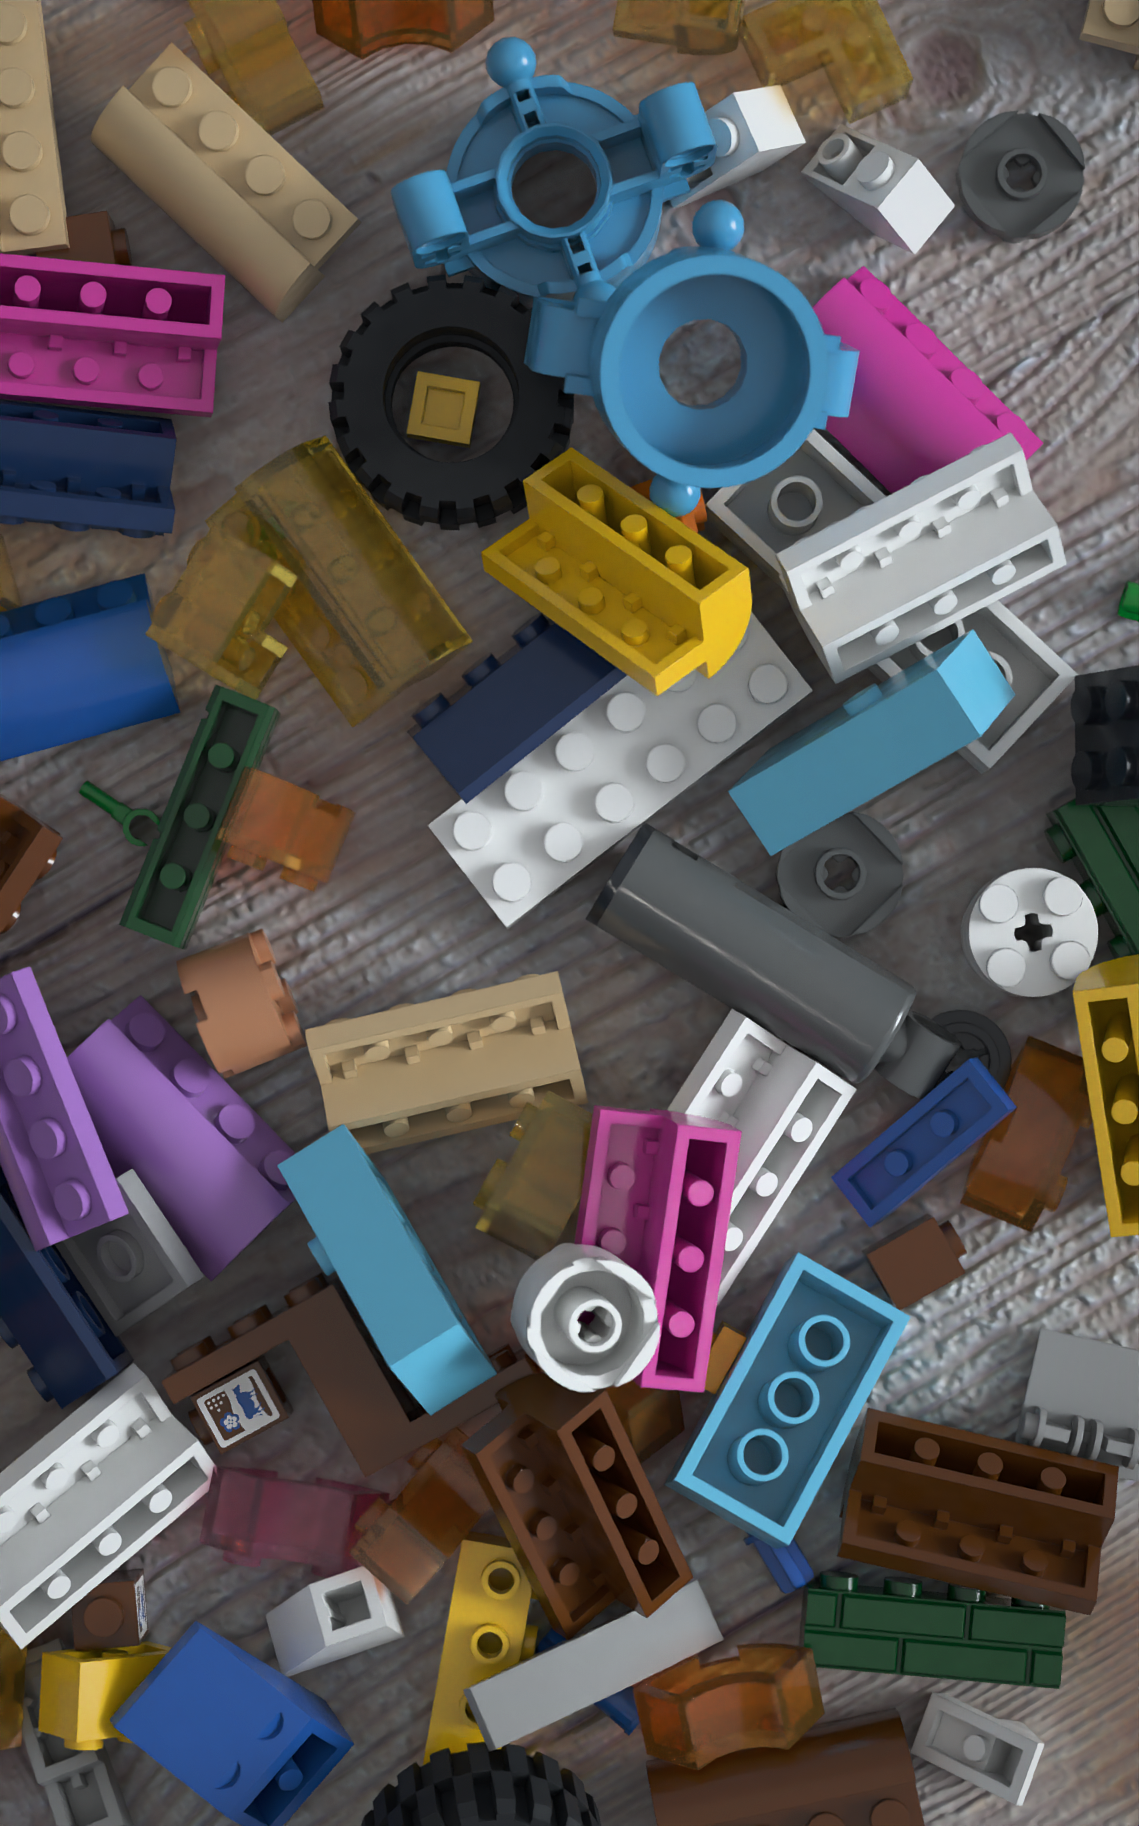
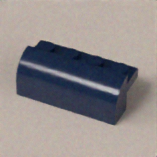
(86, 469)

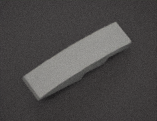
(591, 1667)
(77, 1782)

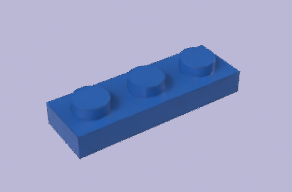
(923, 1141)

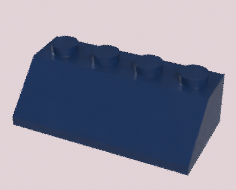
(510, 705)
(51, 1315)

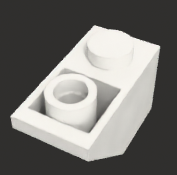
(750, 134)
(879, 187)
(333, 1621)

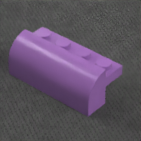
(45, 1127)
(182, 1134)

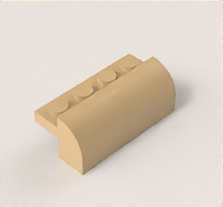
(29, 152)
(224, 181)
(447, 1062)

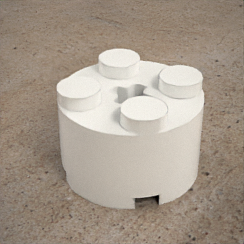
(1053, 904)
(579, 1354)

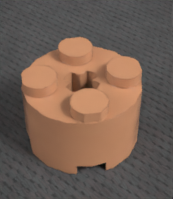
(241, 1003)

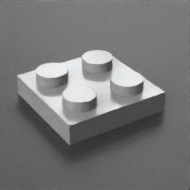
(131, 1261)

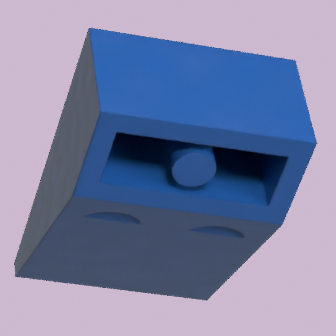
(233, 1729)

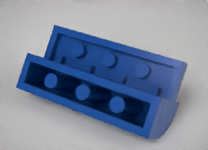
(81, 667)

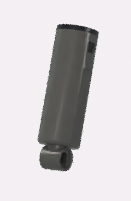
(770, 965)

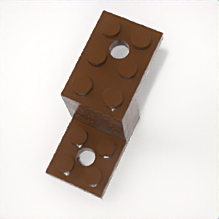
(345, 1369)

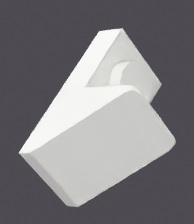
(978, 1747)

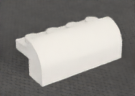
(920, 558)
(784, 1114)
(91, 1500)

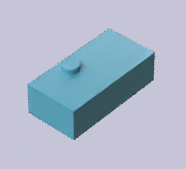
(872, 742)
(385, 1270)
(788, 1401)

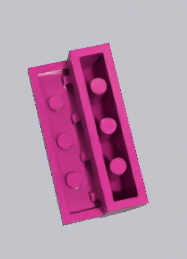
(109, 335)
(910, 394)
(662, 1204)

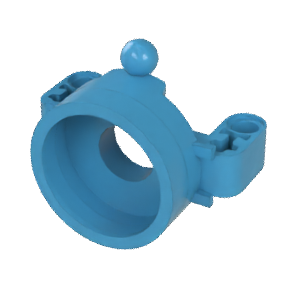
(637, 162)
(613, 348)

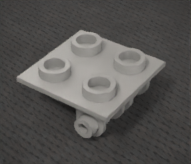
(1083, 1401)

